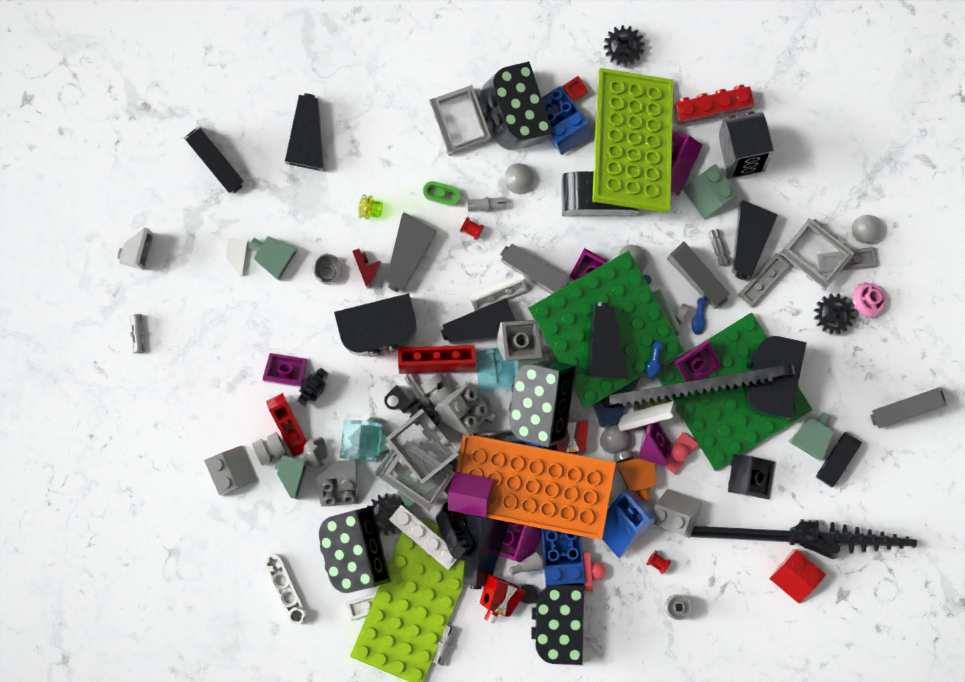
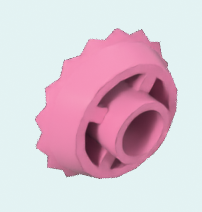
(869, 299)

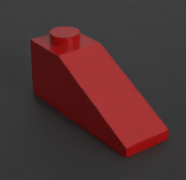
(287, 423)

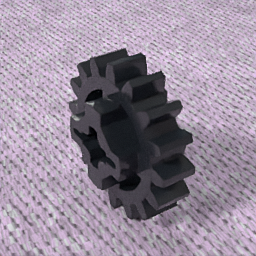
(629, 51)
(838, 320)
(313, 387)
(381, 501)

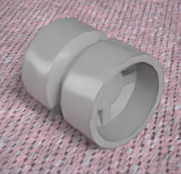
(436, 388)
(269, 448)
(678, 607)

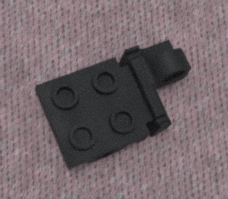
(406, 404)

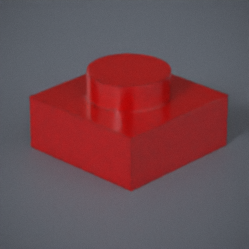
(575, 89)

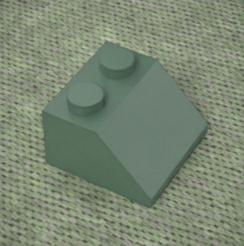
(710, 191)
(291, 474)

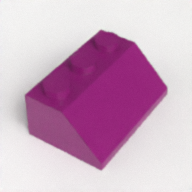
(684, 154)
(520, 541)

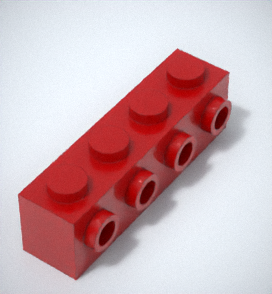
(714, 105)
(436, 359)

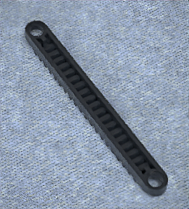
(699, 387)

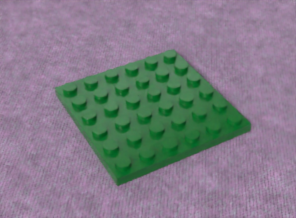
(640, 321)
(722, 420)

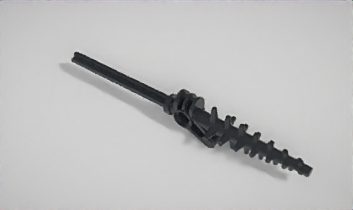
(824, 542)

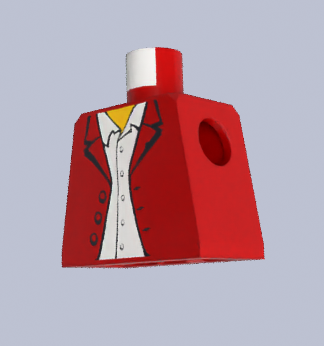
(575, 438)
(500, 597)

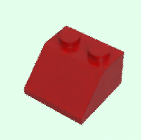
(797, 576)

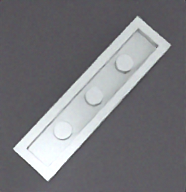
(422, 536)

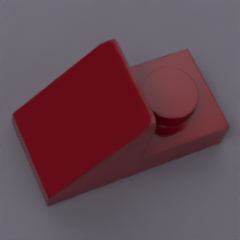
(368, 272)

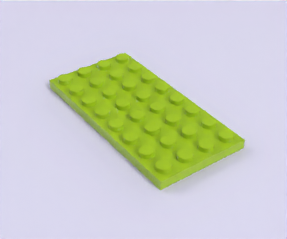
(633, 140)
(409, 611)

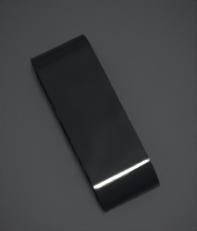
(838, 459)
(454, 532)

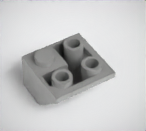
(463, 409)
(339, 484)

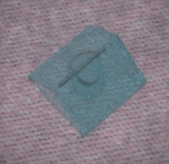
(493, 370)
(361, 440)

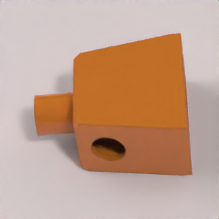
(638, 476)

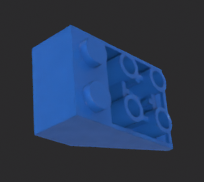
(566, 121)
(626, 522)
(562, 558)

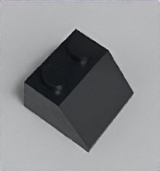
(751, 476)

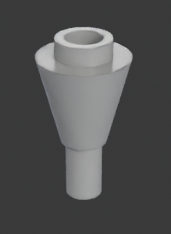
(532, 563)

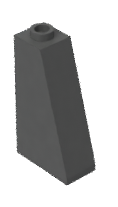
(409, 249)
(533, 269)
(698, 275)
(908, 407)

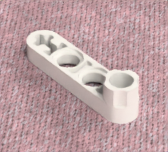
(282, 590)

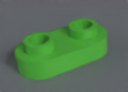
(441, 194)

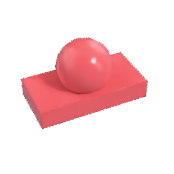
(680, 452)
(592, 571)

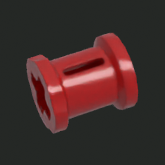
(471, 228)
(658, 562)

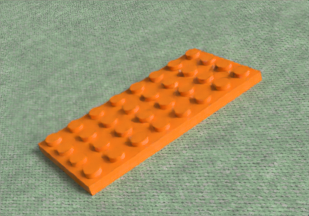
(541, 485)

